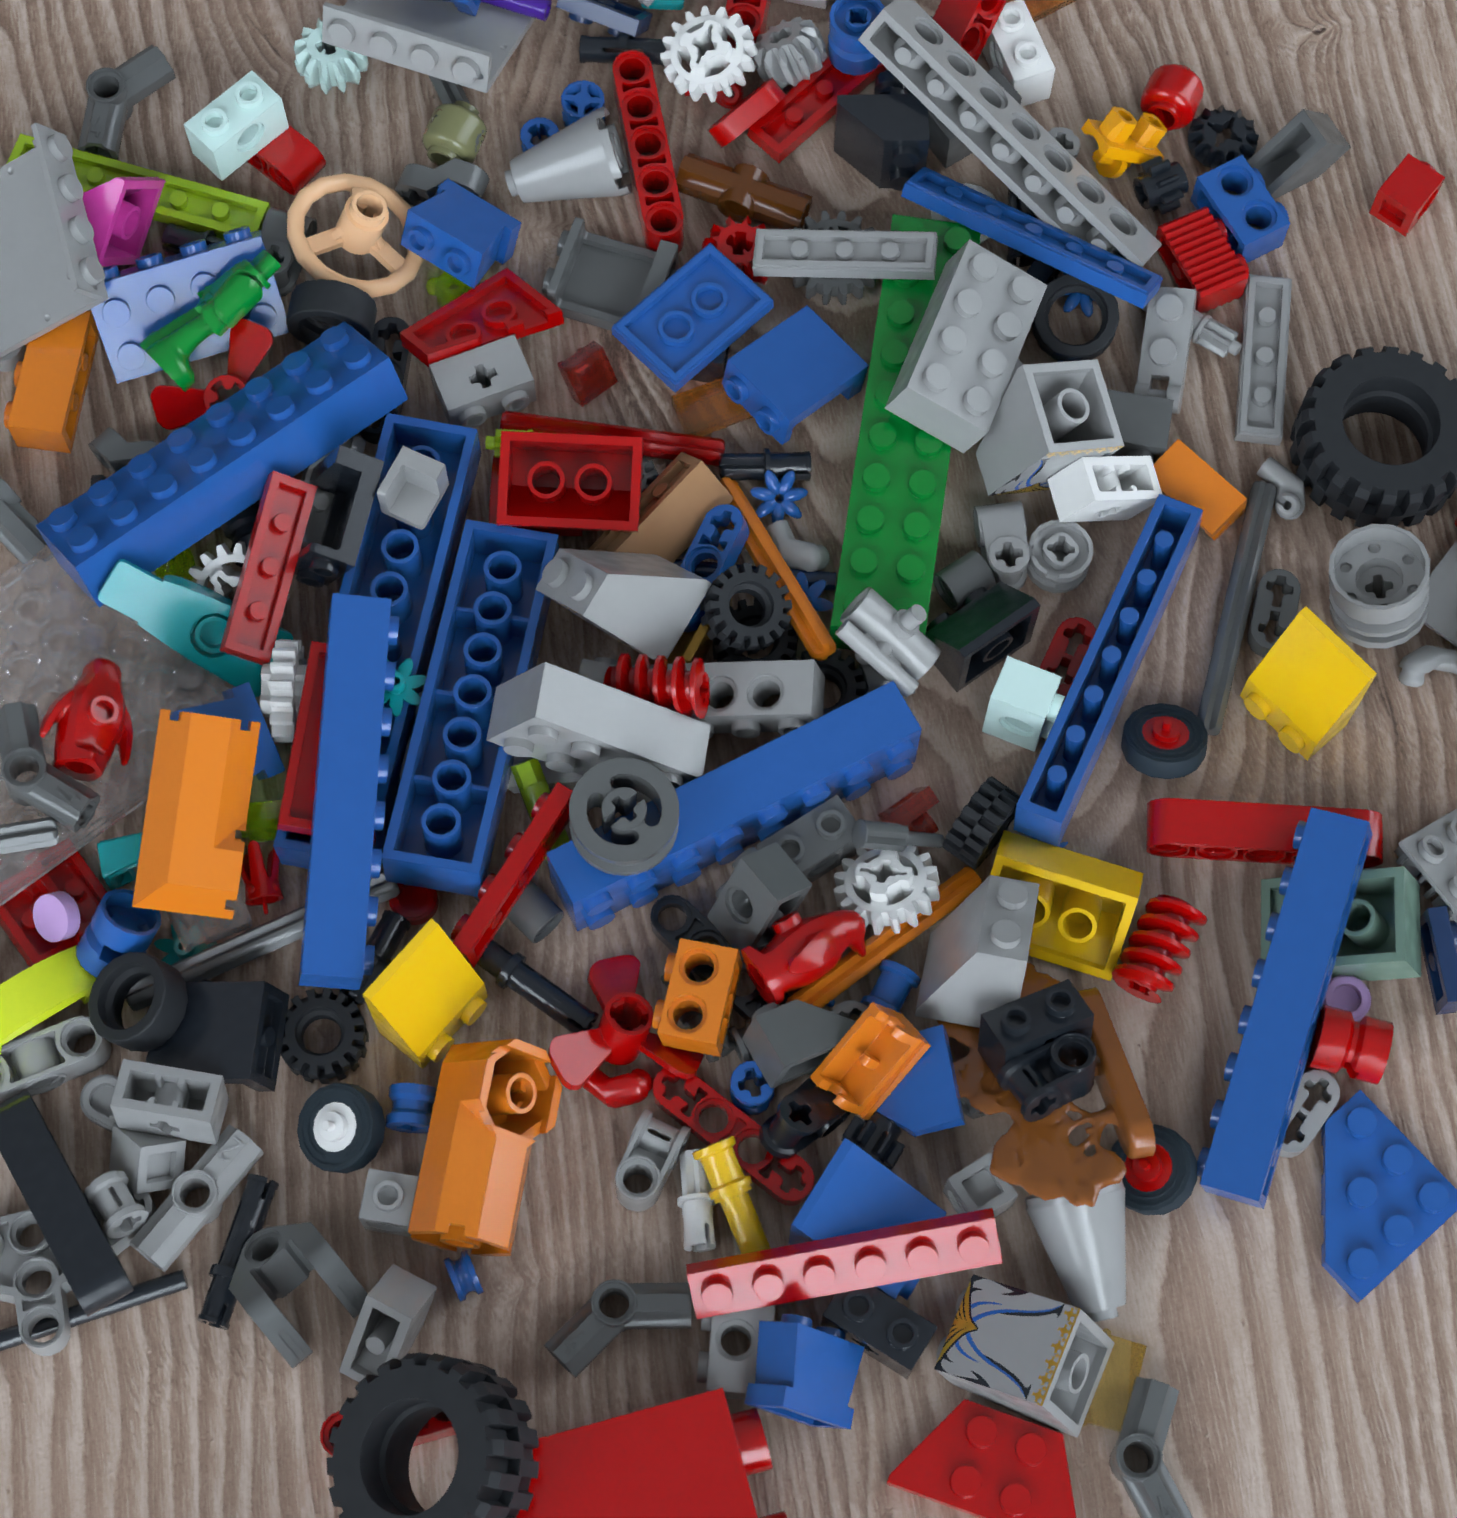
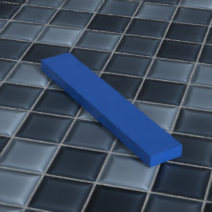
(1032, 237)

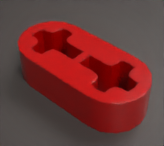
(746, 112)
(1057, 655)

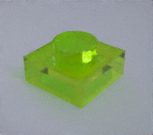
(262, 820)

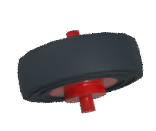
(1164, 741)
(1162, 1180)

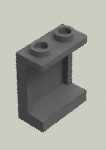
(603, 277)

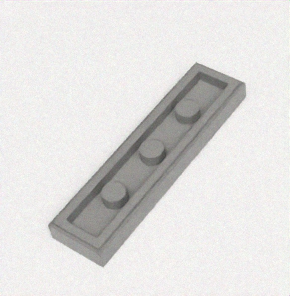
(845, 254)
(1263, 360)

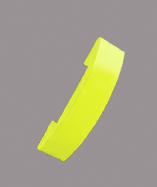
(42, 992)

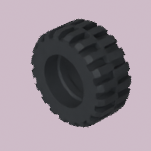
(1346, 478)
(391, 1410)

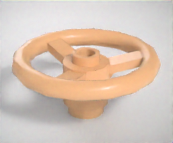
(357, 231)

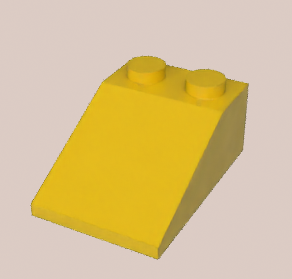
(1307, 685)
(426, 996)

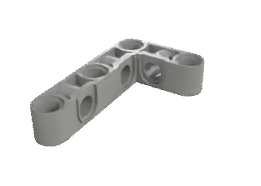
(48, 1058)

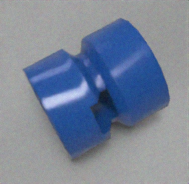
(846, 24)
(116, 931)

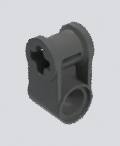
(276, 243)

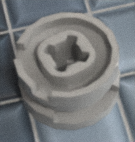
(1059, 556)

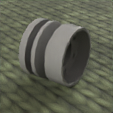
(1373, 565)

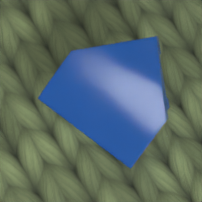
(929, 1093)

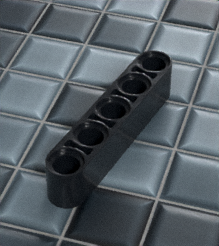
(60, 1206)

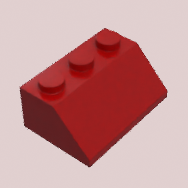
(570, 481)

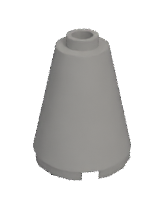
(572, 164)
(1086, 1248)

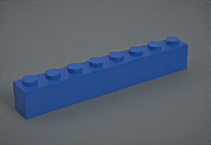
(1107, 671)
(346, 793)
(1285, 1007)

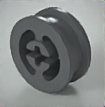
(614, 789)

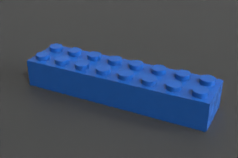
(224, 458)
(451, 775)
(751, 801)

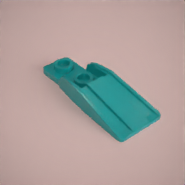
(182, 617)

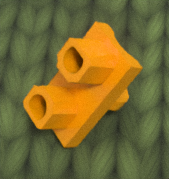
(1124, 140)

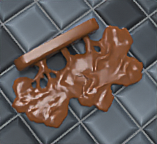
(1040, 1151)

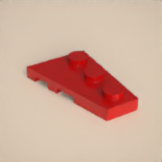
(481, 316)

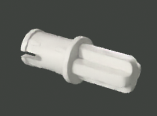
(696, 1205)

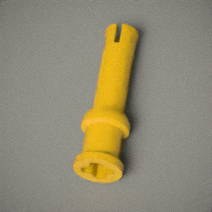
(731, 1189)

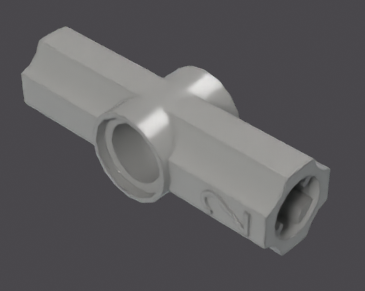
(175, 1223)

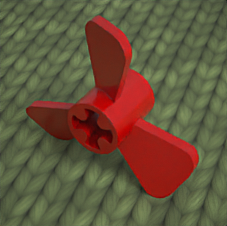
(247, 349)
(621, 1031)

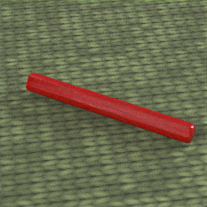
(655, 442)

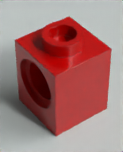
(1407, 194)

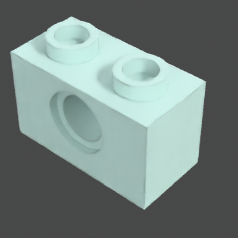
(236, 125)
(1023, 704)

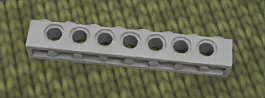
(1002, 132)

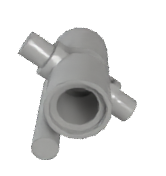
(888, 639)

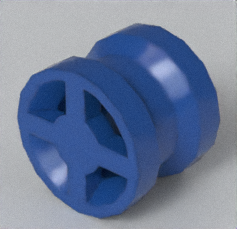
(579, 97)
(410, 1107)

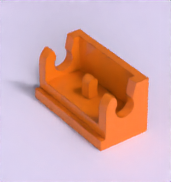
(1194, 482)
(870, 1060)

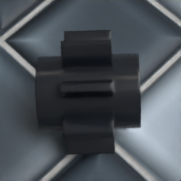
(1160, 185)
(877, 1138)

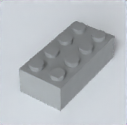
(966, 347)
(584, 722)

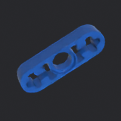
(706, 546)

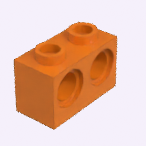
(710, 997)

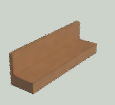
(670, 511)

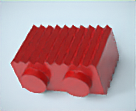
(1202, 259)

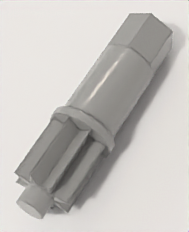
(1213, 335)

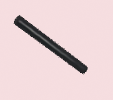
(142, 1293)

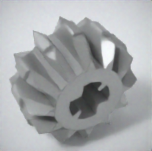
(790, 52)

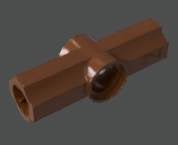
(742, 192)

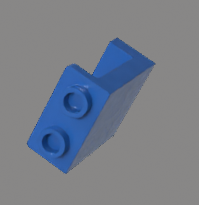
(793, 373)

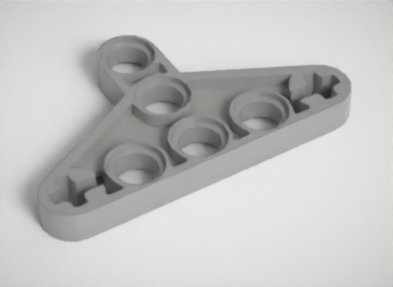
(20, 1262)

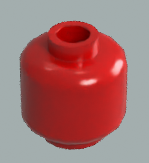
(1172, 95)

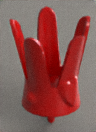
(261, 886)

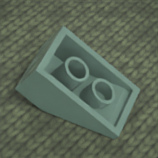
(1381, 929)

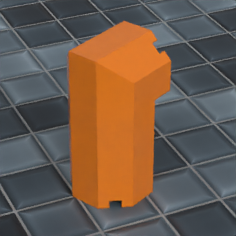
(192, 814)
(480, 1144)

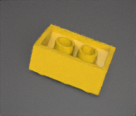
(1080, 903)

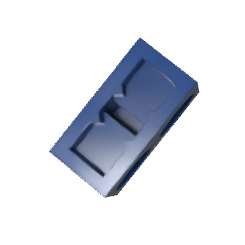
(1250, 206)

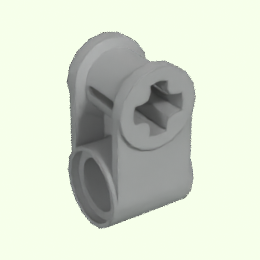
(1003, 540)
(651, 1152)

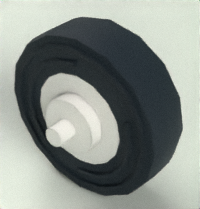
(341, 1128)

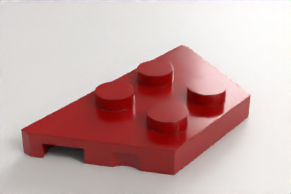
(990, 1466)

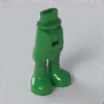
(218, 310)

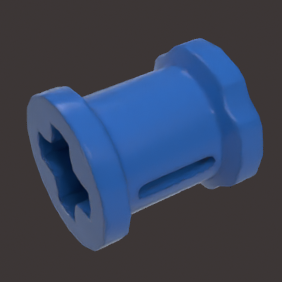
(892, 985)
(742, 1098)

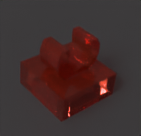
(587, 373)
(912, 809)

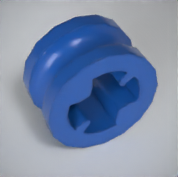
(534, 128)
(463, 1276)

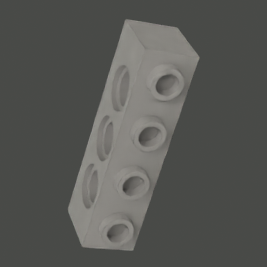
(751, 683)

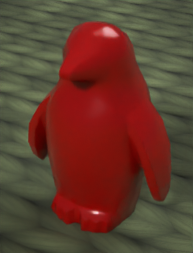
(90, 722)
(803, 951)

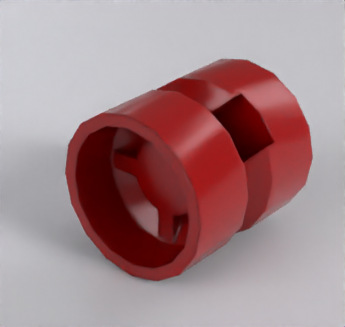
(1351, 1045)

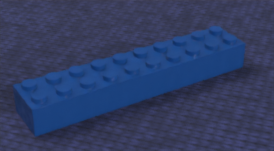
(413, 572)

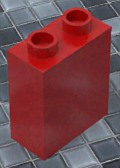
(654, 1464)

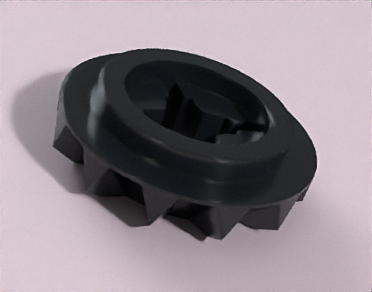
(1204, 131)

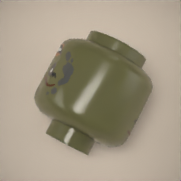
(454, 133)

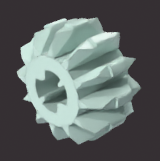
(326, 63)

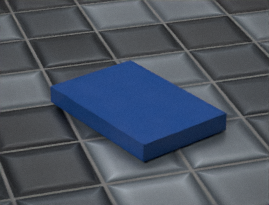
(692, 317)

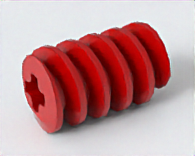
(674, 689)
(1155, 947)

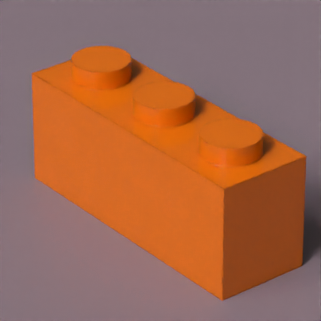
(52, 386)

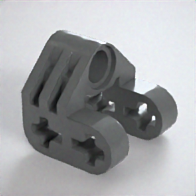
(278, 1262)

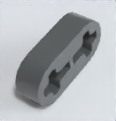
(1263, 610)

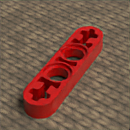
(740, 1127)

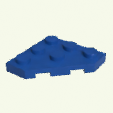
(1375, 1197)

